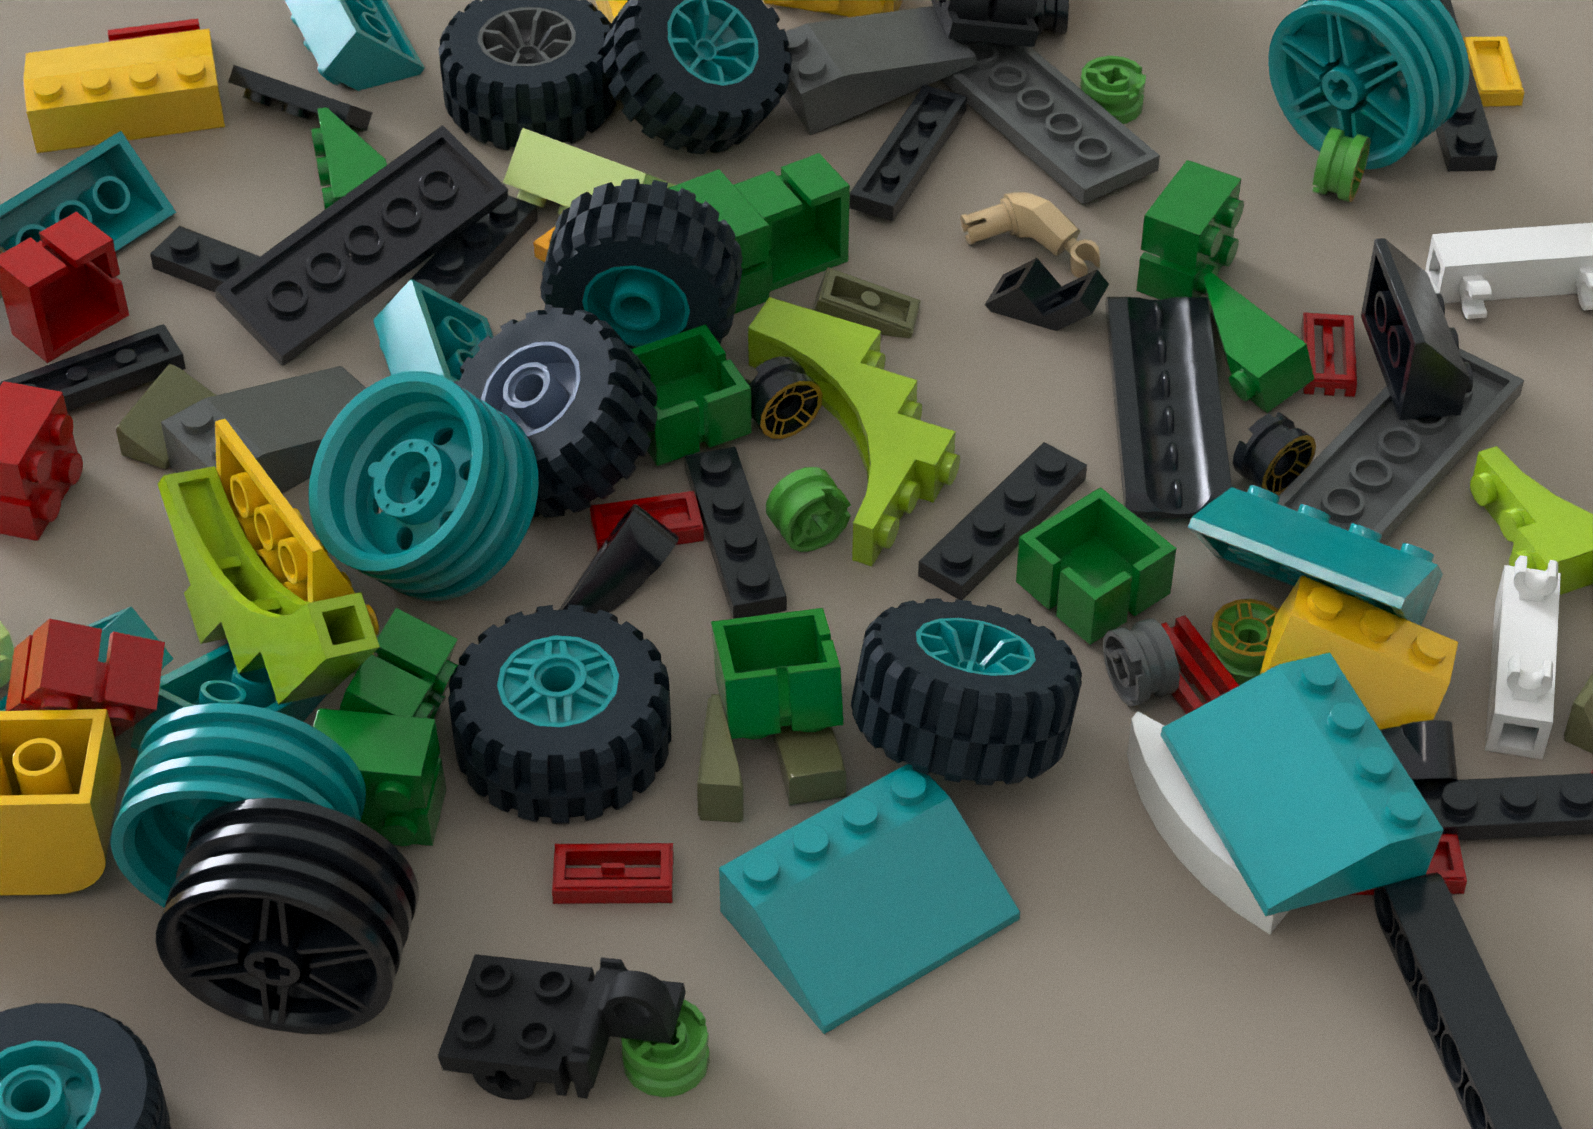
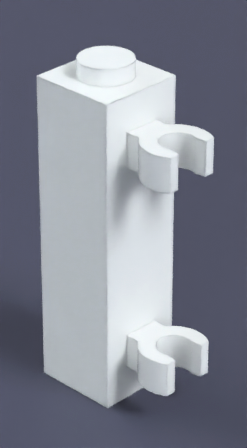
(1512, 265)
(1523, 660)

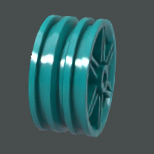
(1369, 71)
(443, 470)
(215, 758)

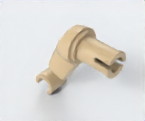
(1032, 217)

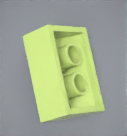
(562, 172)

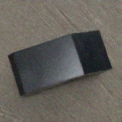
(1037, 297)

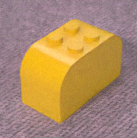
(55, 799)

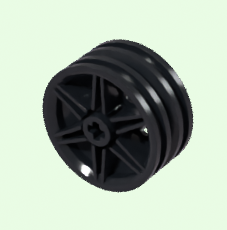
(288, 916)

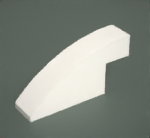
(1185, 824)

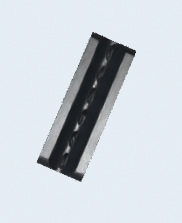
(1166, 405)

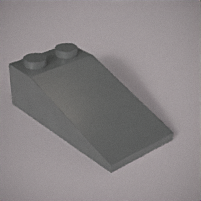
(866, 62)
(275, 421)

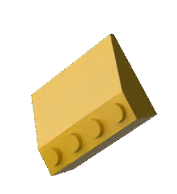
(122, 85)
(275, 527)

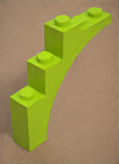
(874, 406)
(1535, 520)
(238, 599)

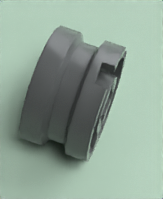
(1141, 662)

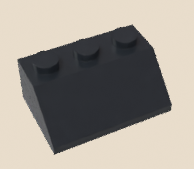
(1413, 338)

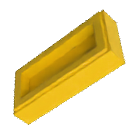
(1494, 71)

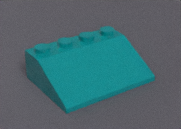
(1290, 543)
(1303, 787)
(865, 896)

